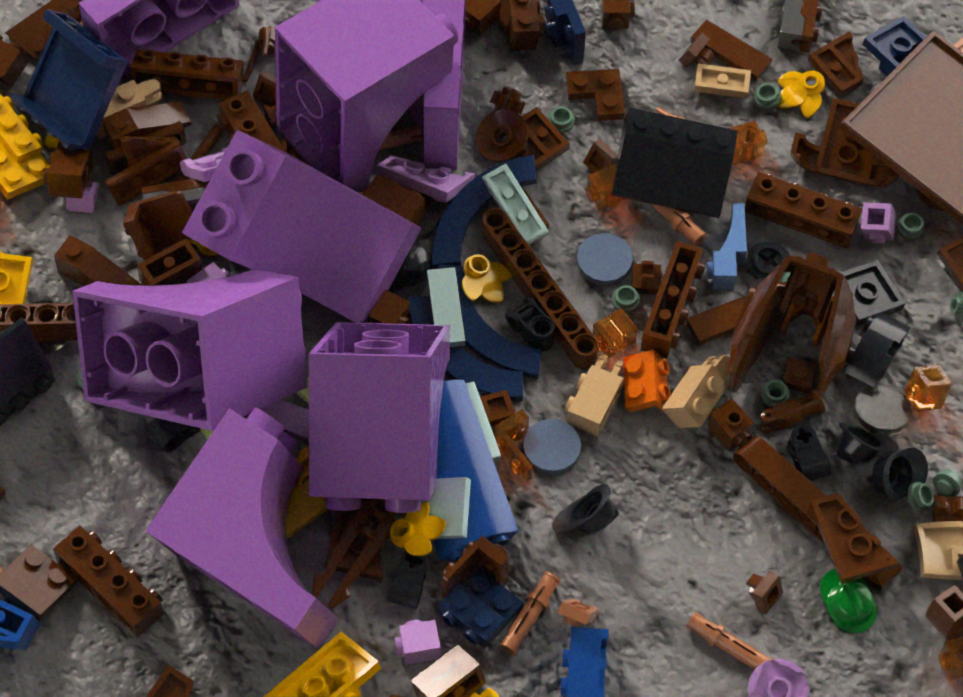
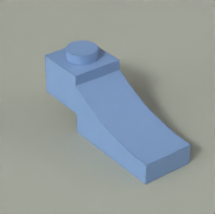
(724, 263)

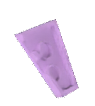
(433, 182)

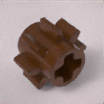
(508, 99)

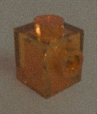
(600, 188)
(928, 387)

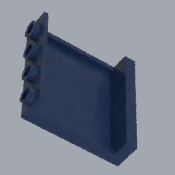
(71, 82)

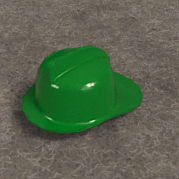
(848, 603)

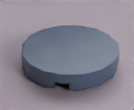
(604, 259)
(552, 446)

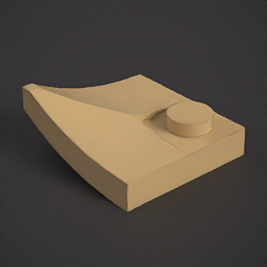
(939, 549)

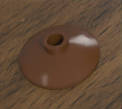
(494, 128)

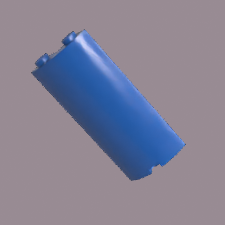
(465, 453)

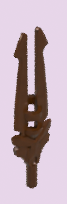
(358, 524)

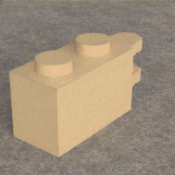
(130, 96)
(698, 392)
(595, 397)

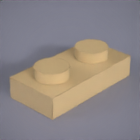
(722, 81)

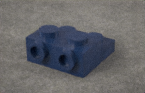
(565, 28)
(893, 43)
(479, 608)

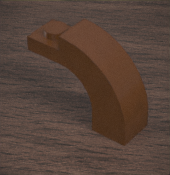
(947, 613)

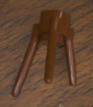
(265, 44)

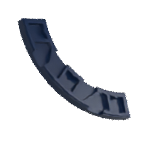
(465, 208)
(489, 343)
(465, 367)

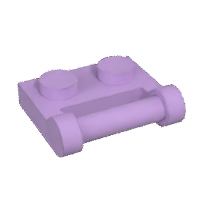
(202, 168)

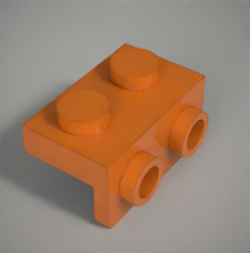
(645, 381)

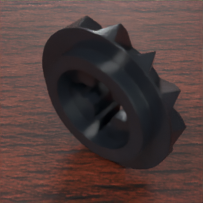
(765, 251)

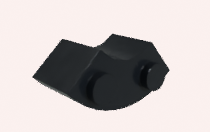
(876, 349)

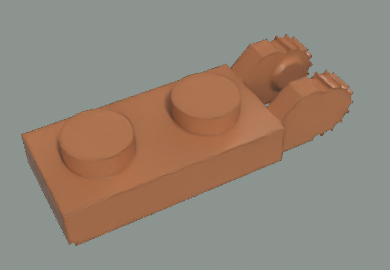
(577, 612)

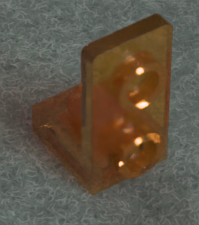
(514, 429)

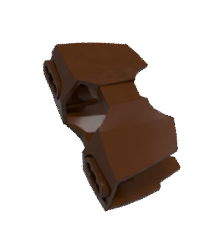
(807, 293)

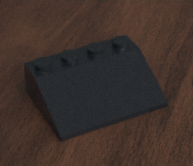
(674, 162)
(22, 369)

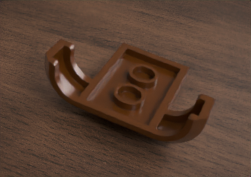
(840, 154)

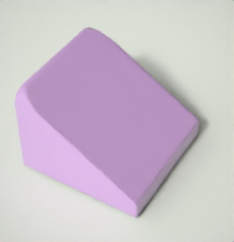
(88, 201)

